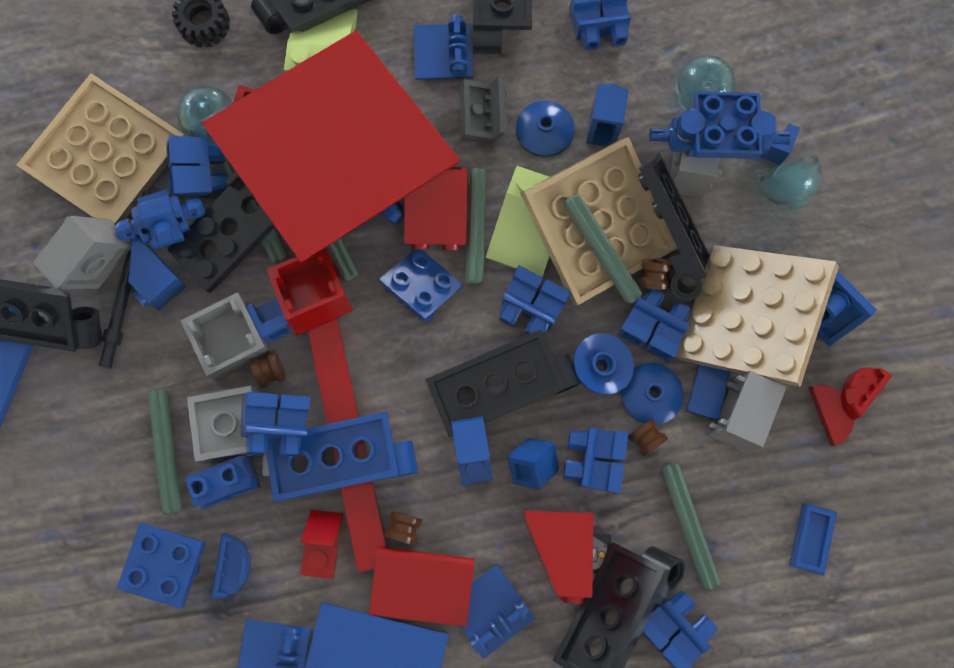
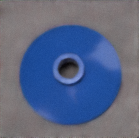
(543, 140)
(612, 354)
(642, 405)

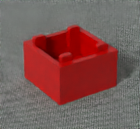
(309, 291)

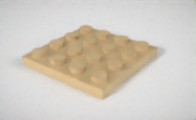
(100, 151)
(618, 203)
(758, 313)

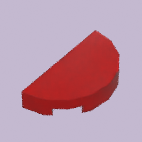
(862, 388)
(832, 412)

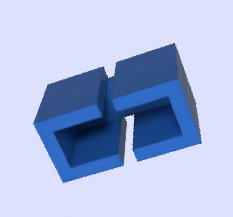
(607, 115)

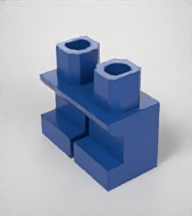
(600, 18)
(190, 167)
(521, 295)
(668, 330)
(273, 417)
(602, 446)
(222, 480)
(674, 635)

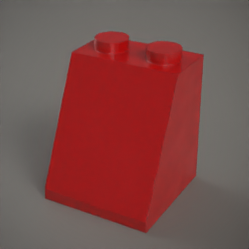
(438, 211)
(564, 550)

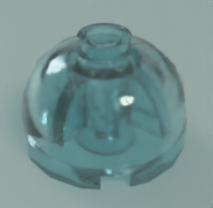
(705, 75)
(198, 106)
(792, 182)

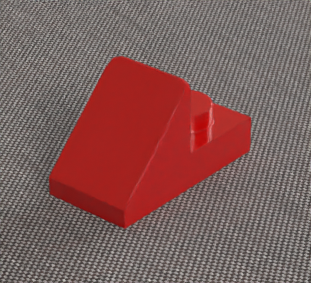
(321, 544)

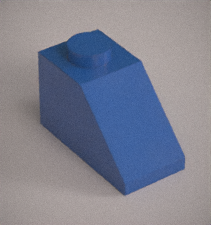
(151, 277)

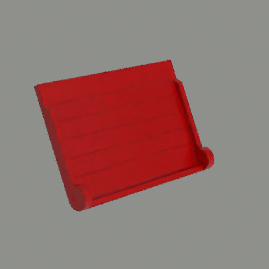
(422, 586)

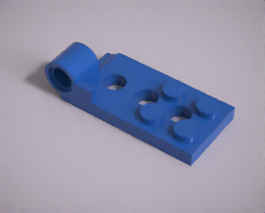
(384, 461)

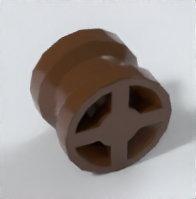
(656, 273)
(267, 369)
(647, 437)
(403, 528)

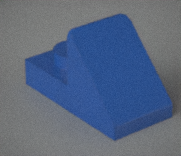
(472, 450)

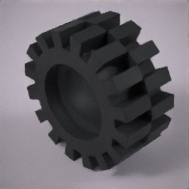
(201, 33)

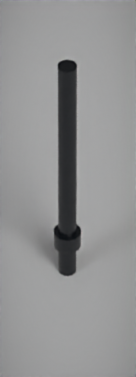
(113, 336)

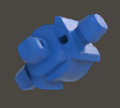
(160, 219)

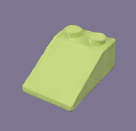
(311, 41)
(515, 234)

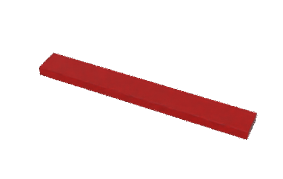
(340, 405)

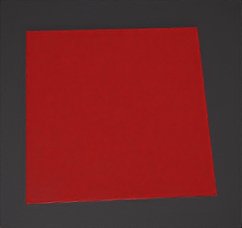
(329, 145)

